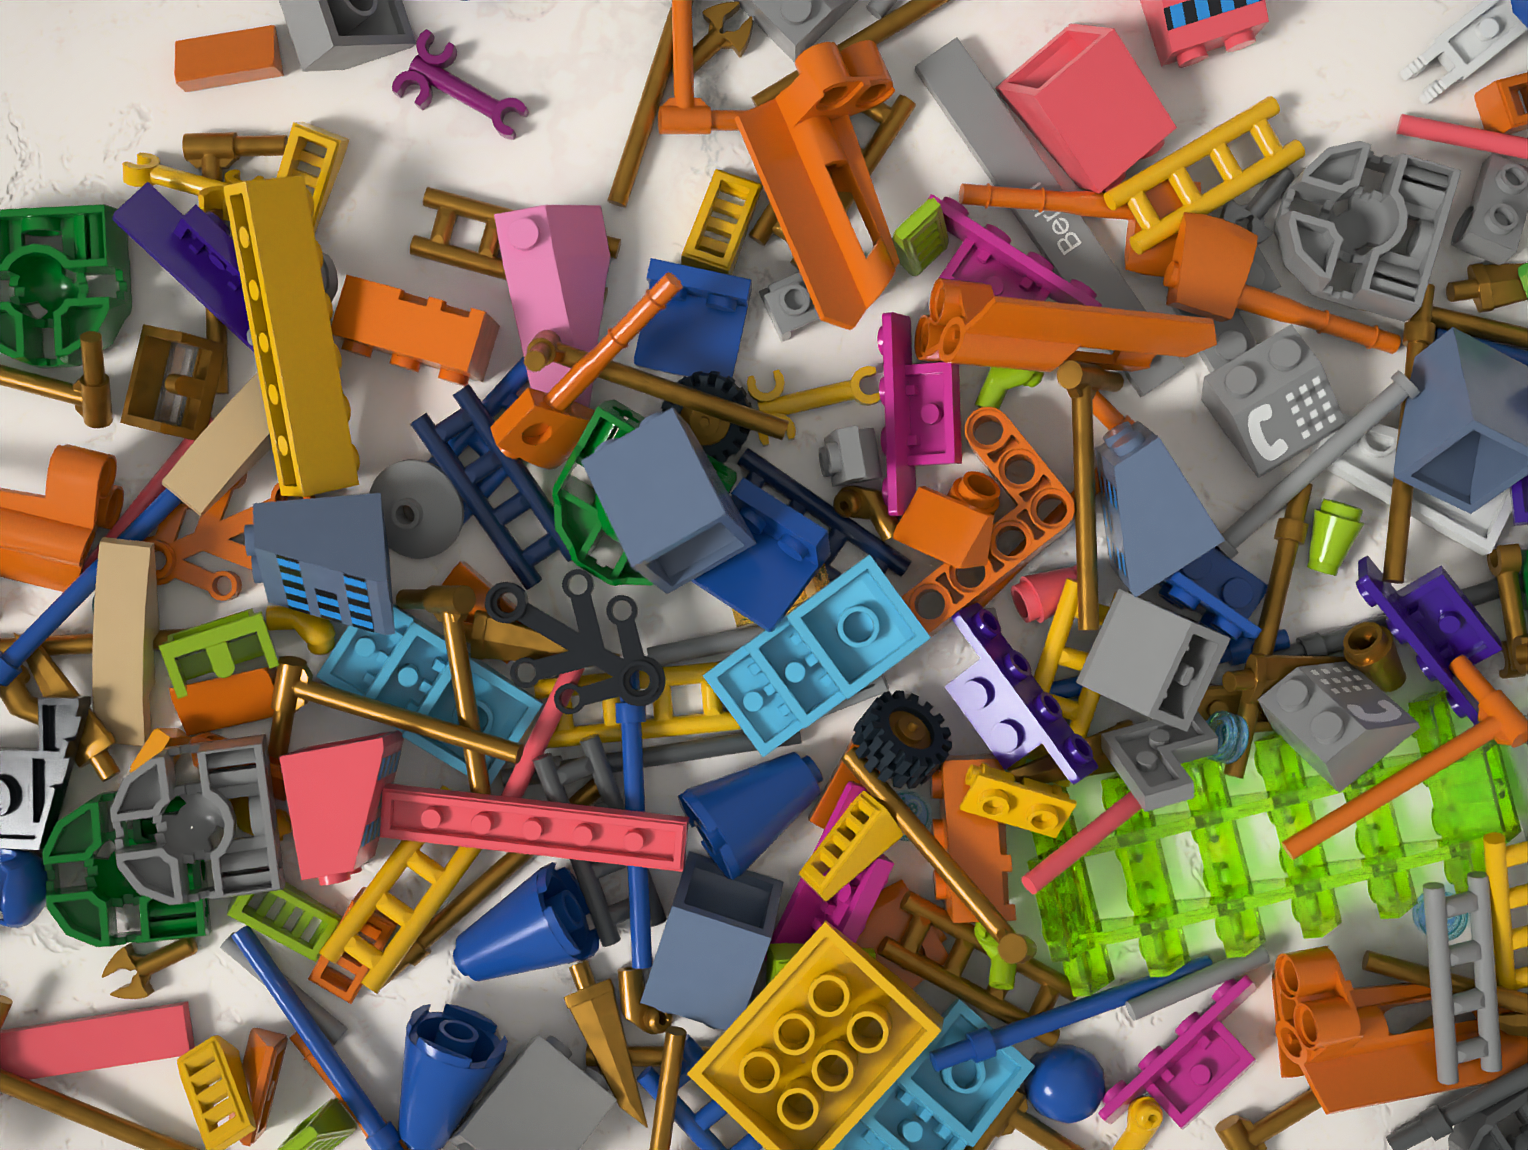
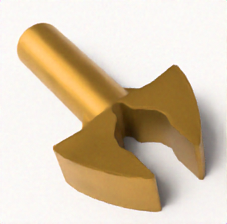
(716, 39)
(146, 966)

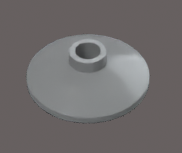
(435, 506)

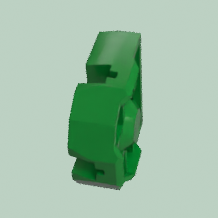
(38, 275)
(577, 509)
(90, 909)

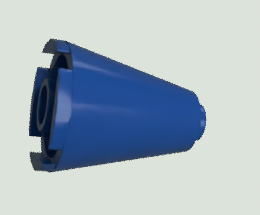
(750, 809)
(529, 929)
(444, 1071)

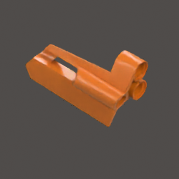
(810, 153)
(1033, 335)
(52, 533)
(1346, 1043)

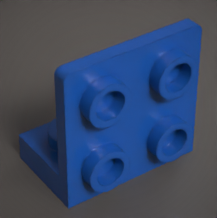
(699, 325)
(776, 570)
(1219, 592)

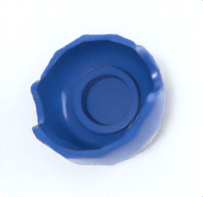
(21, 887)
(1065, 1083)

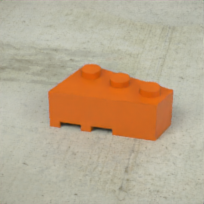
(414, 330)
(970, 839)

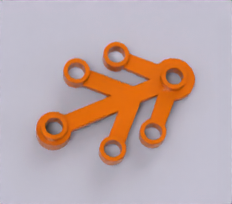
(210, 536)

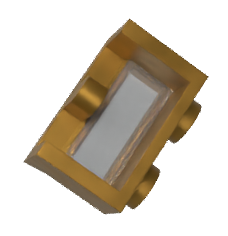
(173, 382)

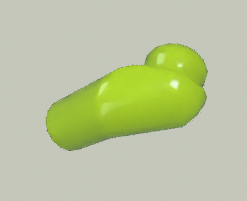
(1002, 379)
(1001, 973)

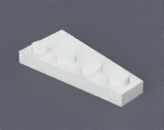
(1370, 468)

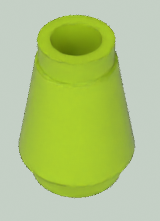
(1333, 535)

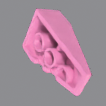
(556, 278)

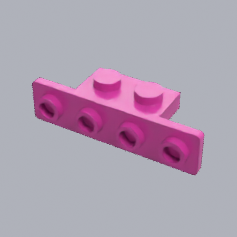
(991, 259)
(919, 413)
(848, 907)
(1194, 1067)

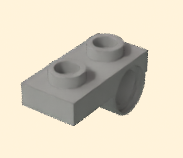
(1497, 211)
(850, 456)

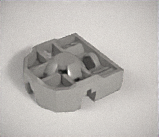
(1383, 279)
(238, 864)

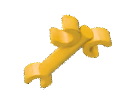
(209, 190)
(780, 406)

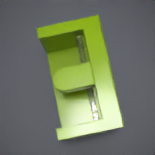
(217, 648)

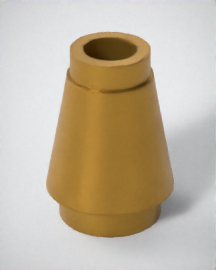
(1374, 654)

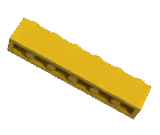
(292, 335)

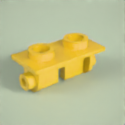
(1023, 805)

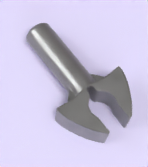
(1259, 205)

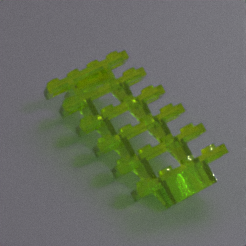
(1467, 800)

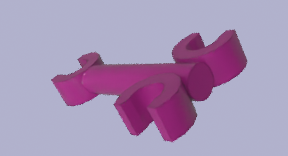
(429, 70)

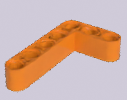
(1022, 518)

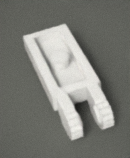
(1467, 45)

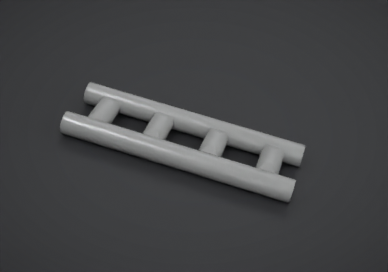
(1443, 957)

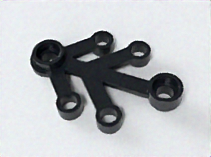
(583, 647)

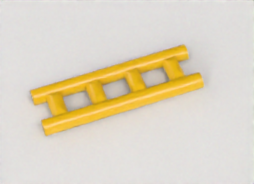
(1215, 145)
(1056, 654)
(664, 722)
(1503, 899)
(411, 920)

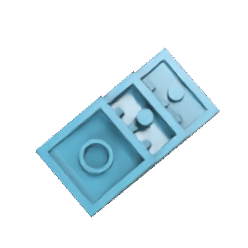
(817, 656)
(415, 674)
(944, 1106)

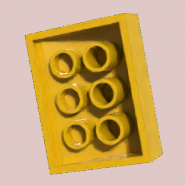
(817, 1046)

